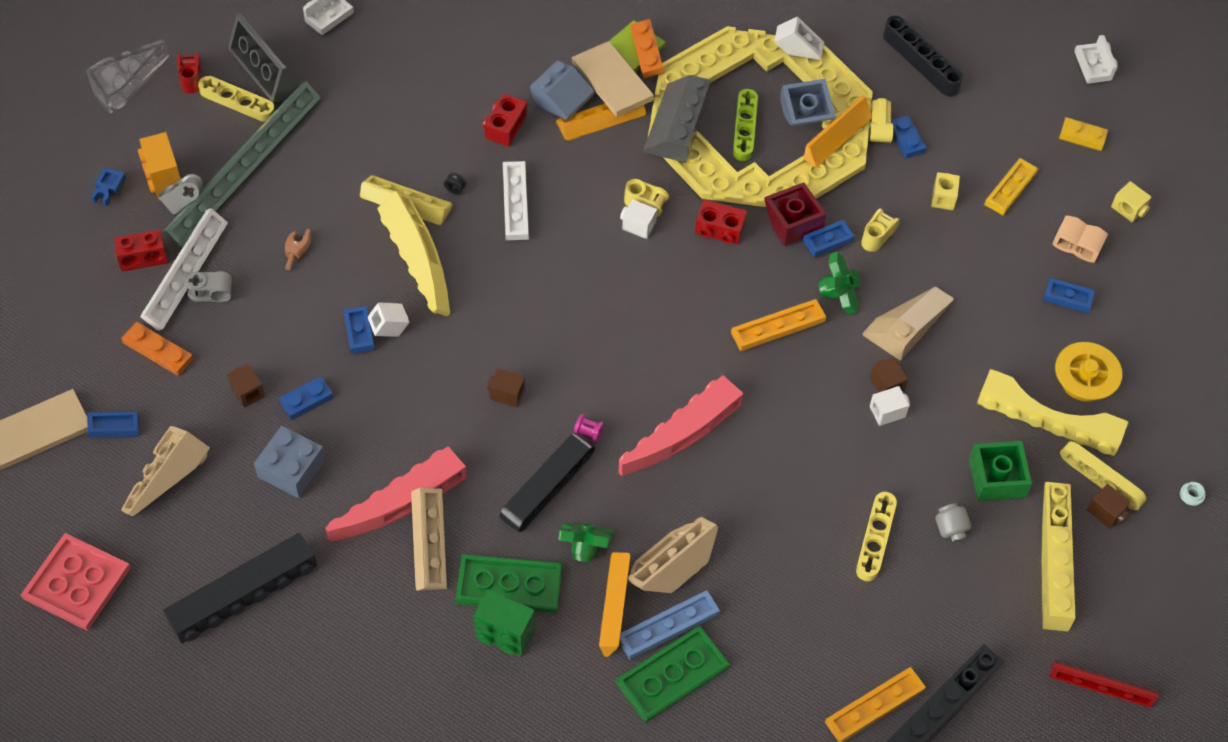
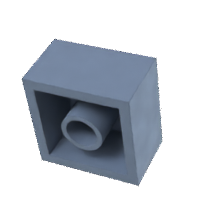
(290, 462)

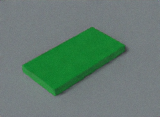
(523, 581)
(672, 674)

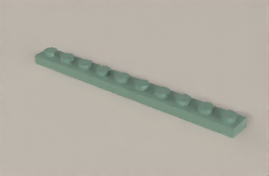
(242, 163)

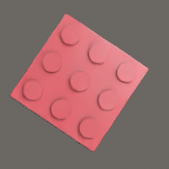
(76, 581)

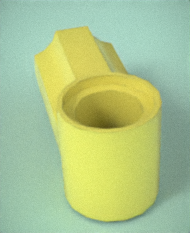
(880, 126)

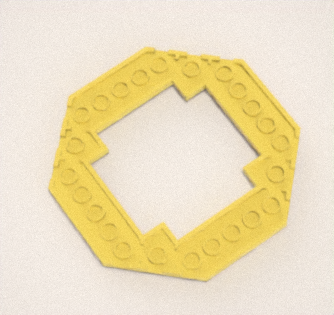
(710, 173)

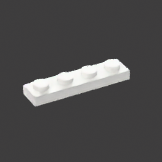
(515, 201)

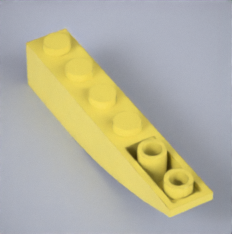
(416, 249)
(1057, 558)

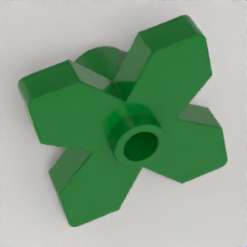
(841, 283)
(585, 539)

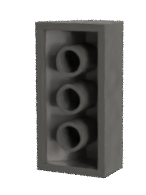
(261, 61)
(678, 118)

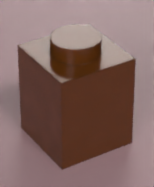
(887, 375)
(245, 385)
(506, 387)
(1109, 506)

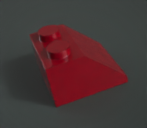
(794, 213)

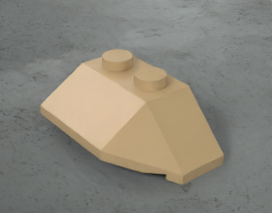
(675, 557)

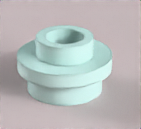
(1194, 488)

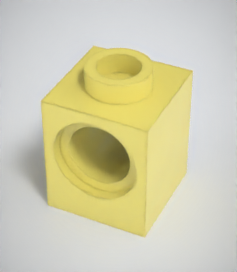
(945, 191)
(1131, 202)

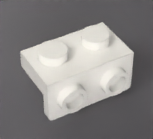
(326, 14)
(1096, 61)

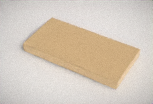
(612, 79)
(41, 428)

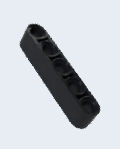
(923, 56)
(547, 482)

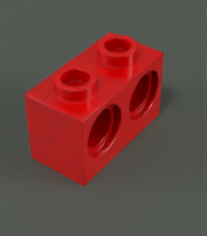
(505, 119)
(720, 222)
(140, 250)

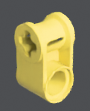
(645, 194)
(878, 230)

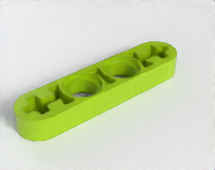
(745, 124)

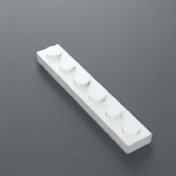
(188, 261)

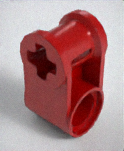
(189, 72)

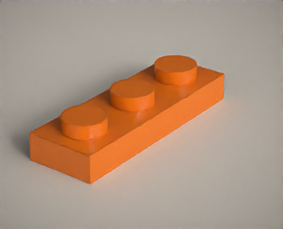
(646, 48)
(157, 348)

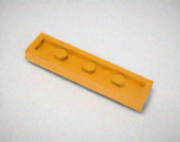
(778, 325)
(875, 705)

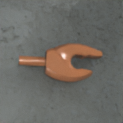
(294, 249)

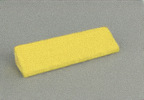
(428, 207)

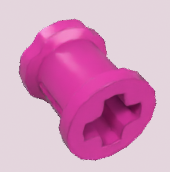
(589, 428)

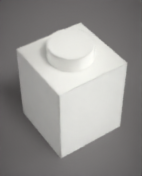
(638, 218)
(388, 319)
(889, 405)

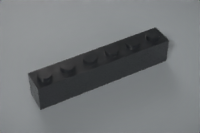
(240, 588)

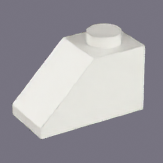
(798, 39)

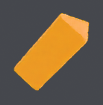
(595, 120)
(838, 132)
(614, 603)

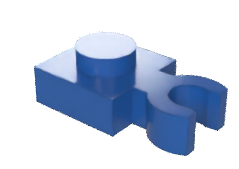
(108, 183)

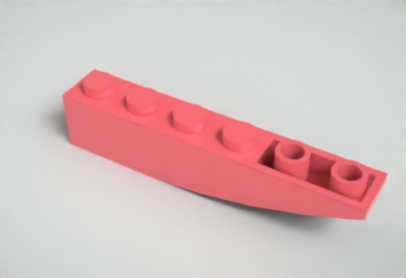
(685, 426)
(394, 502)

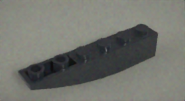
(949, 698)

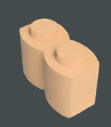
(1080, 239)

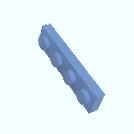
(668, 624)

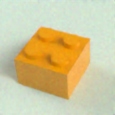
(160, 162)

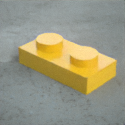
(1083, 134)

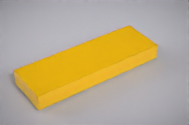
(1011, 186)

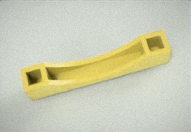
(1096, 431)

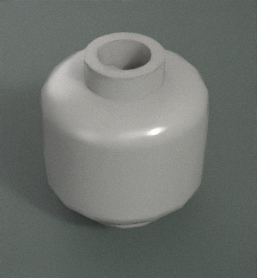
(953, 522)

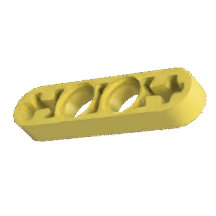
(238, 96)
(1101, 473)
(877, 536)

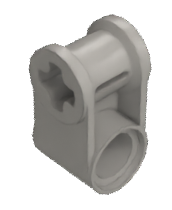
(181, 193)
(211, 286)

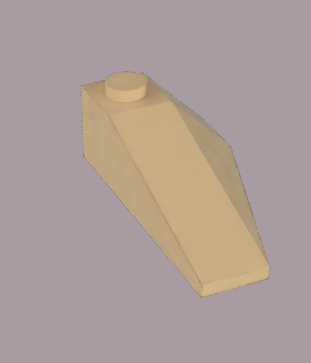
(906, 324)
(175, 458)

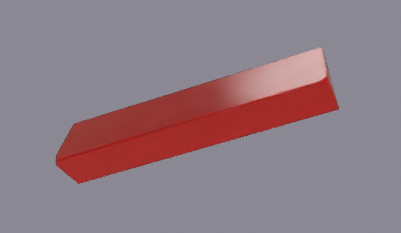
(1103, 684)

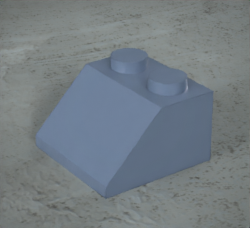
(561, 90)
(807, 102)

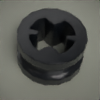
(455, 183)

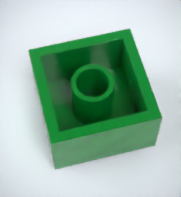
(1000, 471)
(504, 623)

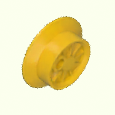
(1088, 371)

